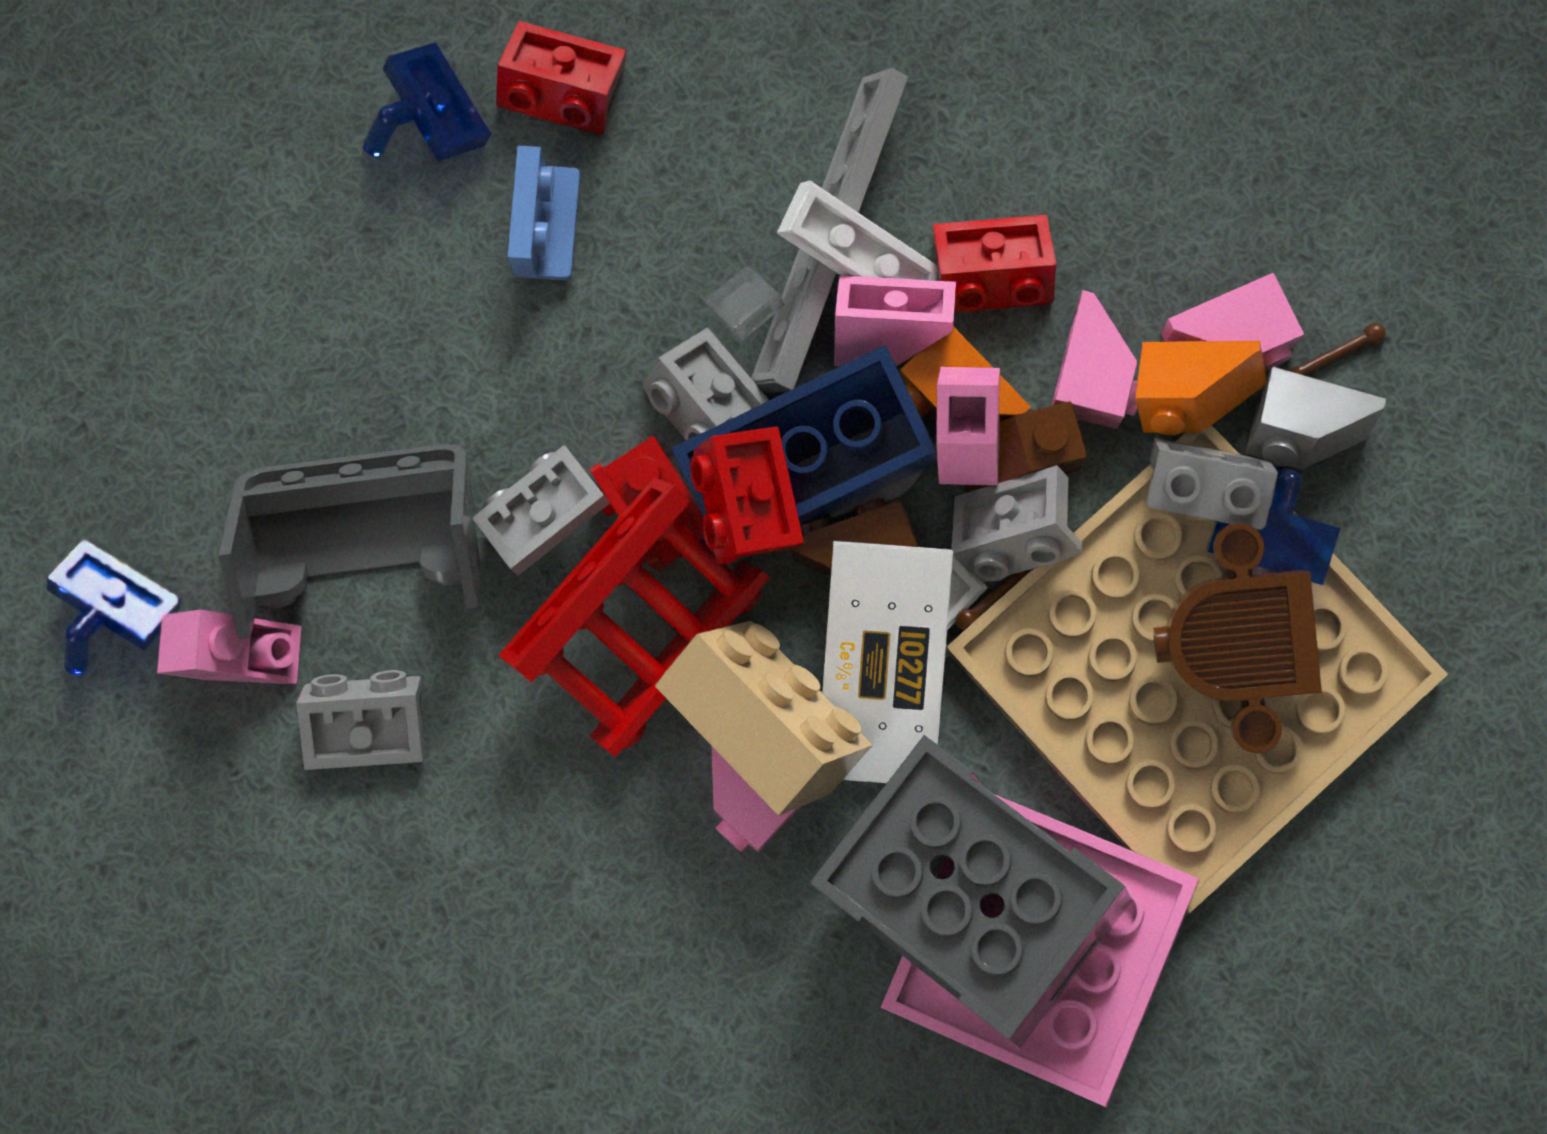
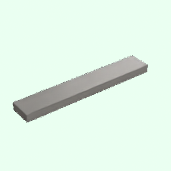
(809, 278)

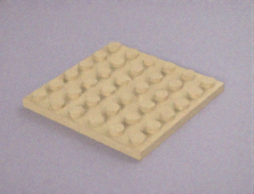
(1137, 744)

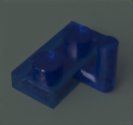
(431, 99)
(1291, 539)
(107, 596)

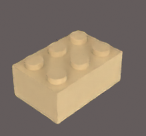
(764, 715)

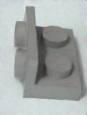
(700, 385)
(1210, 483)
(540, 509)
(1014, 526)
(361, 721)

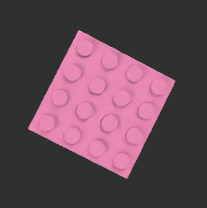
(1099, 1013)

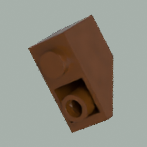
(871, 524)

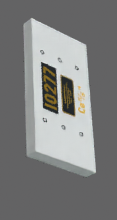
(887, 647)

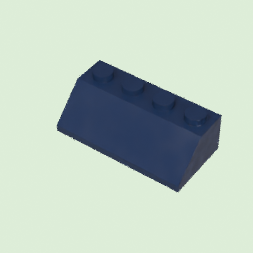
(838, 435)

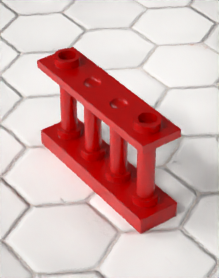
(579, 606)

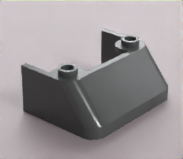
(348, 518)

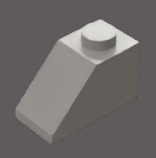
(1308, 419)

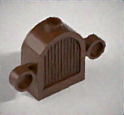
(1245, 637)

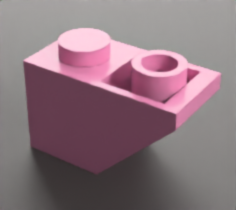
(968, 425)
(208, 648)

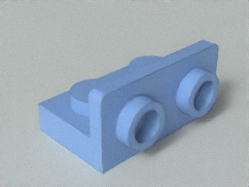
(543, 217)

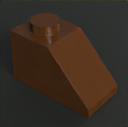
(1039, 442)

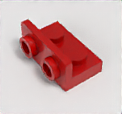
(558, 77)
(997, 262)
(627, 478)
(745, 494)

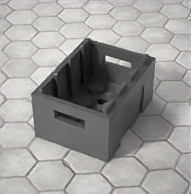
(998, 966)

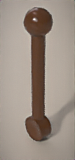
(1373, 334)
(967, 617)

